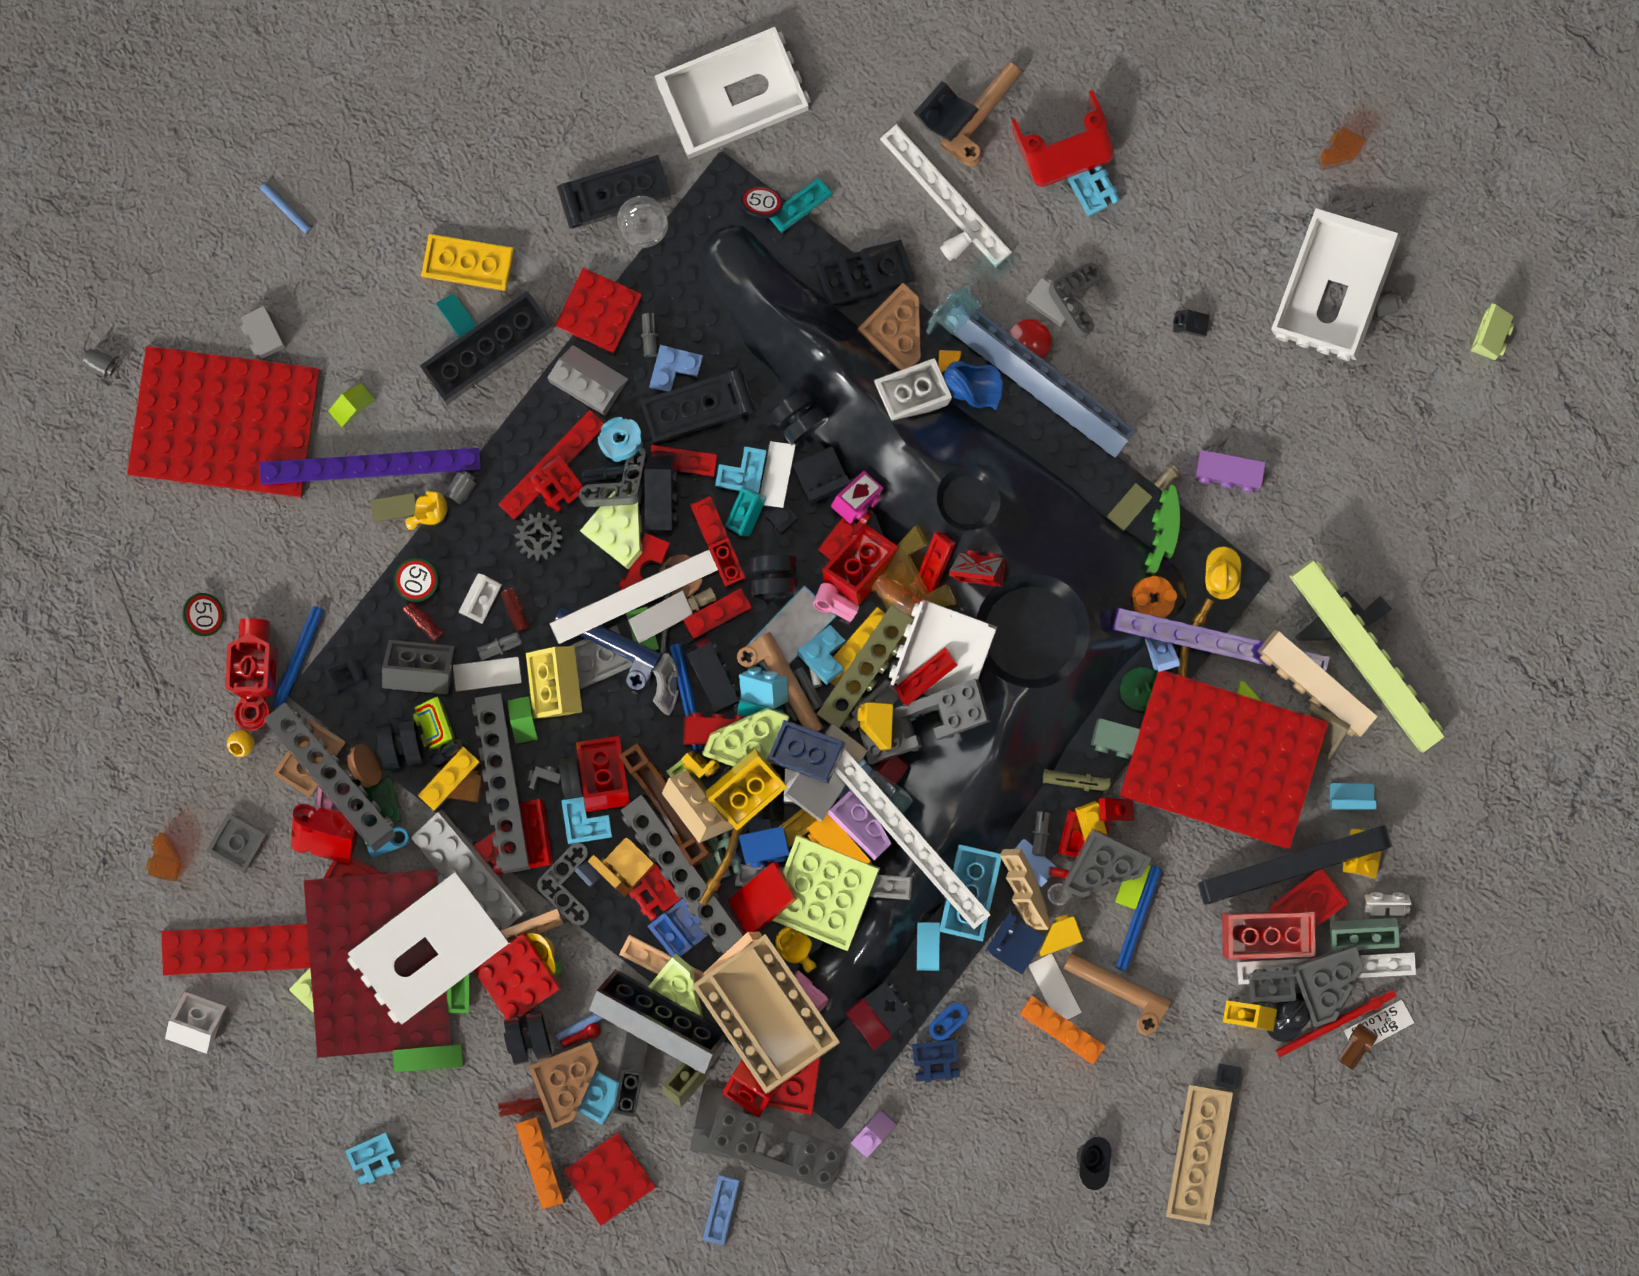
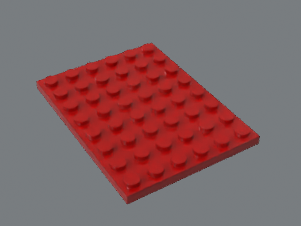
(219, 418)
(1224, 759)

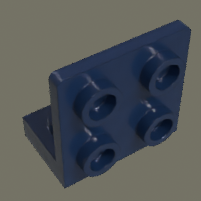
(1015, 944)

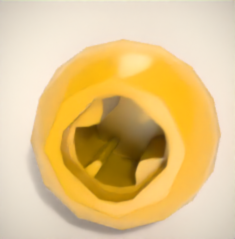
(240, 743)

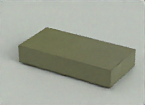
(393, 507)
(1129, 507)

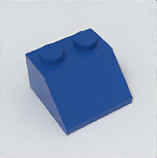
(764, 847)

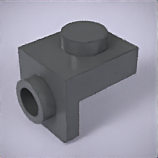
(550, 774)

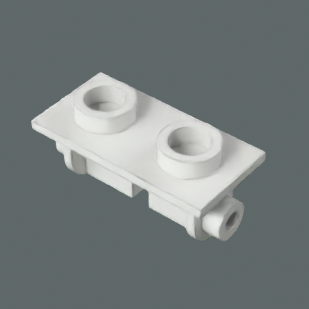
(1397, 903)

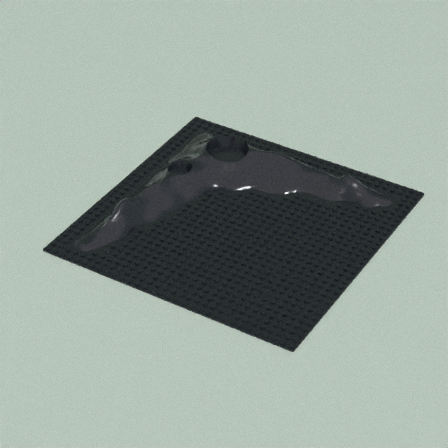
(981, 476)

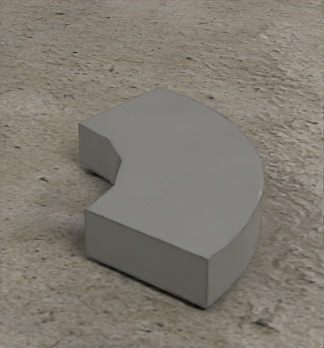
(666, 677)

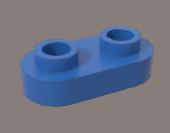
(948, 1022)

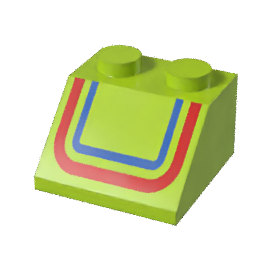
(434, 723)

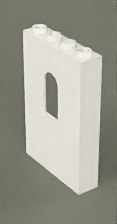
(701, 105)
(1346, 254)
(454, 928)

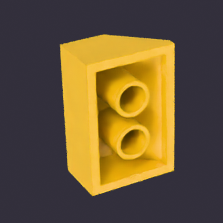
(745, 789)

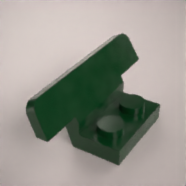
(385, 798)

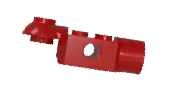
(251, 672)

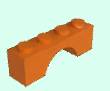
(1062, 1030)
(539, 1163)

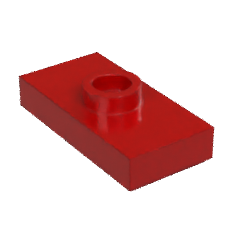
(1116, 809)

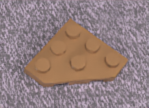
(896, 328)
(564, 1081)

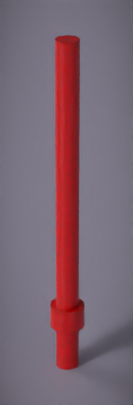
(1374, 1004)

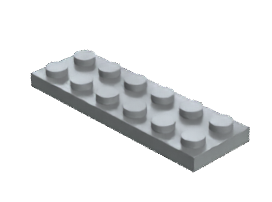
(454, 854)

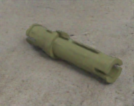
(1074, 780)

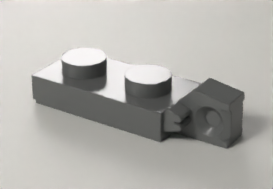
(882, 694)

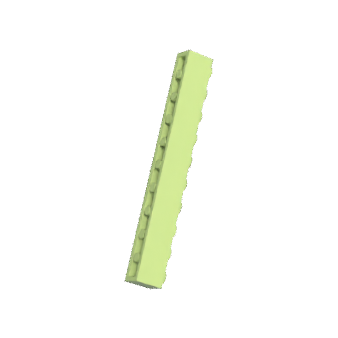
(1366, 655)

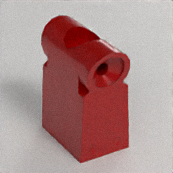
(322, 833)

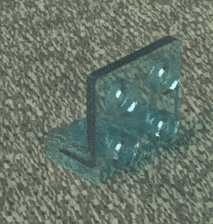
(955, 312)

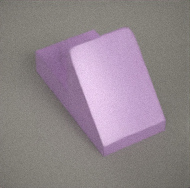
(873, 1134)

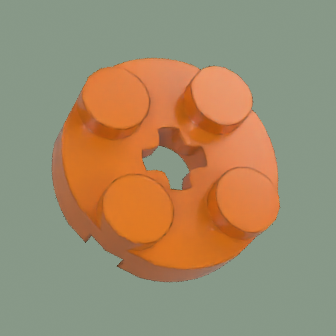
(1165, 594)

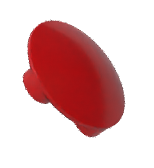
(1033, 335)

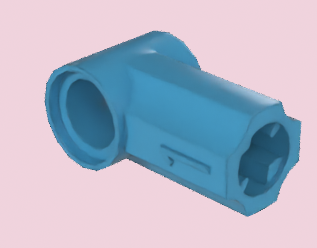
(392, 844)

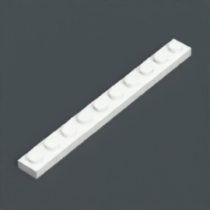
(910, 840)

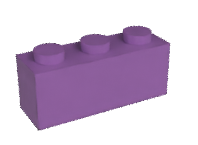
(1229, 471)

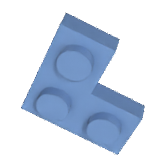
(671, 362)

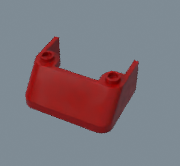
(1068, 156)

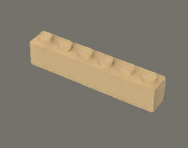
(1315, 682)

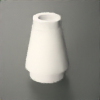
(956, 245)

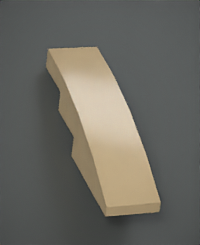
(1026, 888)

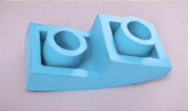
(928, 946)

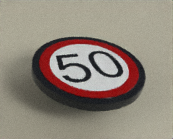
(761, 202)

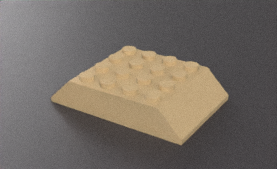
(765, 1014)

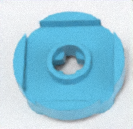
(620, 450)

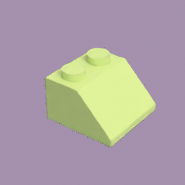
(1492, 332)

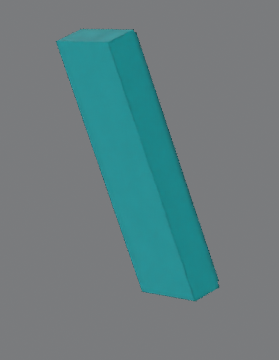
(801, 204)

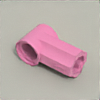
(830, 600)
(816, 996)

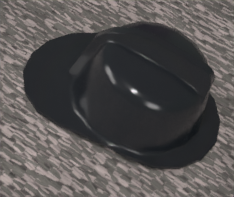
(1290, 1019)
(1094, 1162)

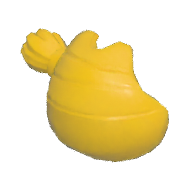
(428, 510)
(794, 947)

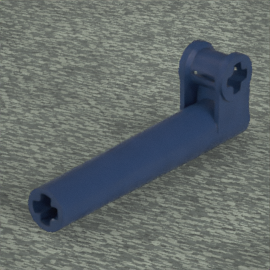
(643, 658)

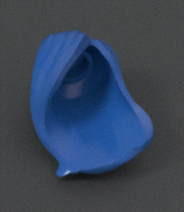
(976, 384)

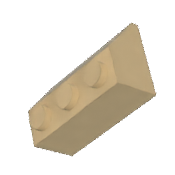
(689, 800)

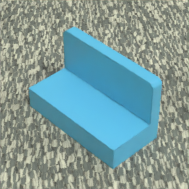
(1352, 797)

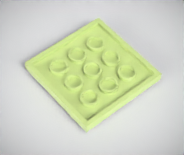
(828, 892)

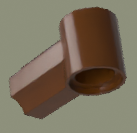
(1359, 1042)

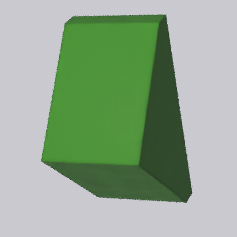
(522, 720)

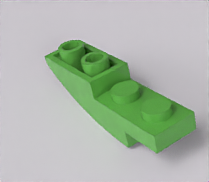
(1167, 522)

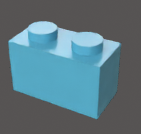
(763, 687)

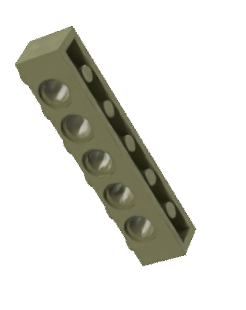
(828, 711)

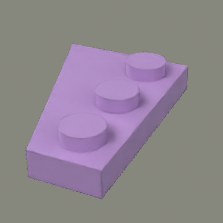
(860, 825)

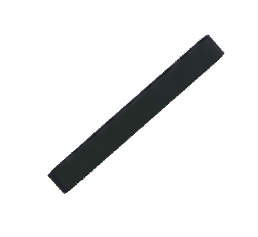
(1294, 865)

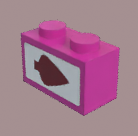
(857, 497)

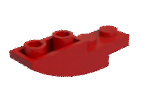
(717, 541)

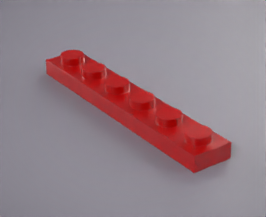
(567, 448)

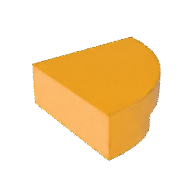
(946, 358)

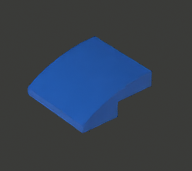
(678, 929)

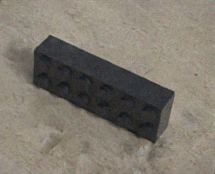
(487, 347)
(659, 1021)

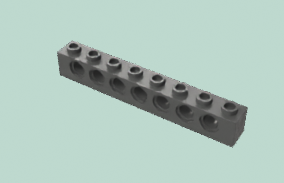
(631, 816)
(375, 835)
(519, 859)

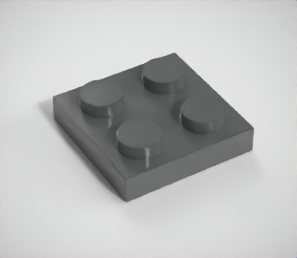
(236, 843)

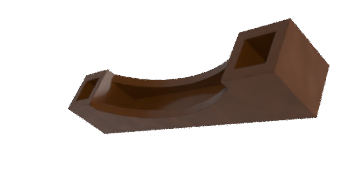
(653, 782)

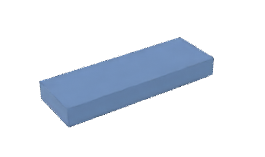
(721, 1209)

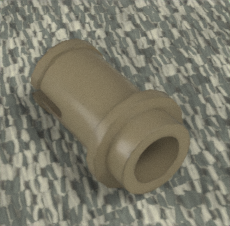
(1167, 477)
(701, 599)

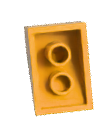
(832, 836)

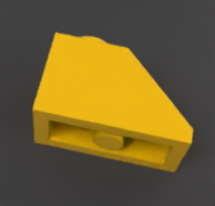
(877, 723)
(1061, 935)
(1249, 1015)

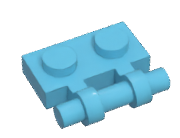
(1088, 192)
(370, 1152)

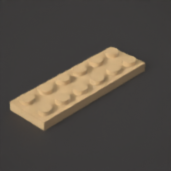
(1199, 1154)

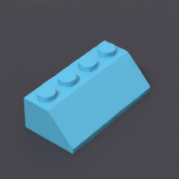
(979, 873)

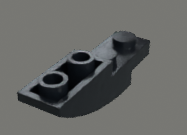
(630, 1076)

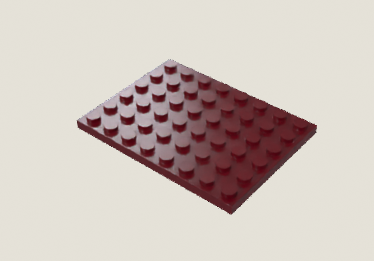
(346, 1013)

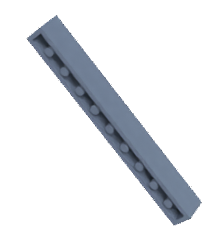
(1045, 383)

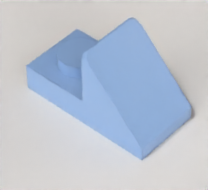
(1162, 654)

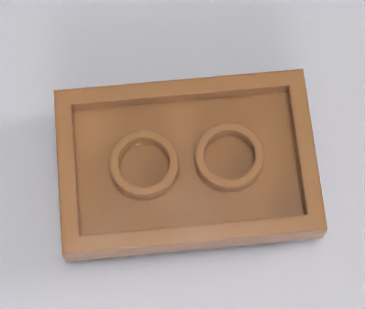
(294, 774)

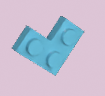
(747, 476)
(818, 654)
(580, 828)

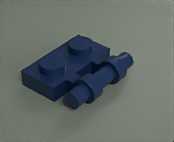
(936, 1053)

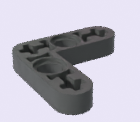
(1069, 291)
(621, 489)
(559, 879)

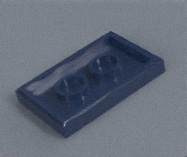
(806, 751)

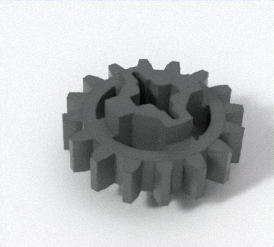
(538, 527)

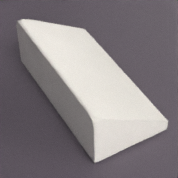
(480, 598)

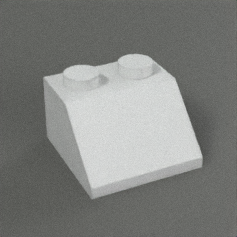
(195, 1022)

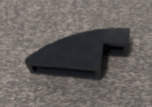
(1318, 631)

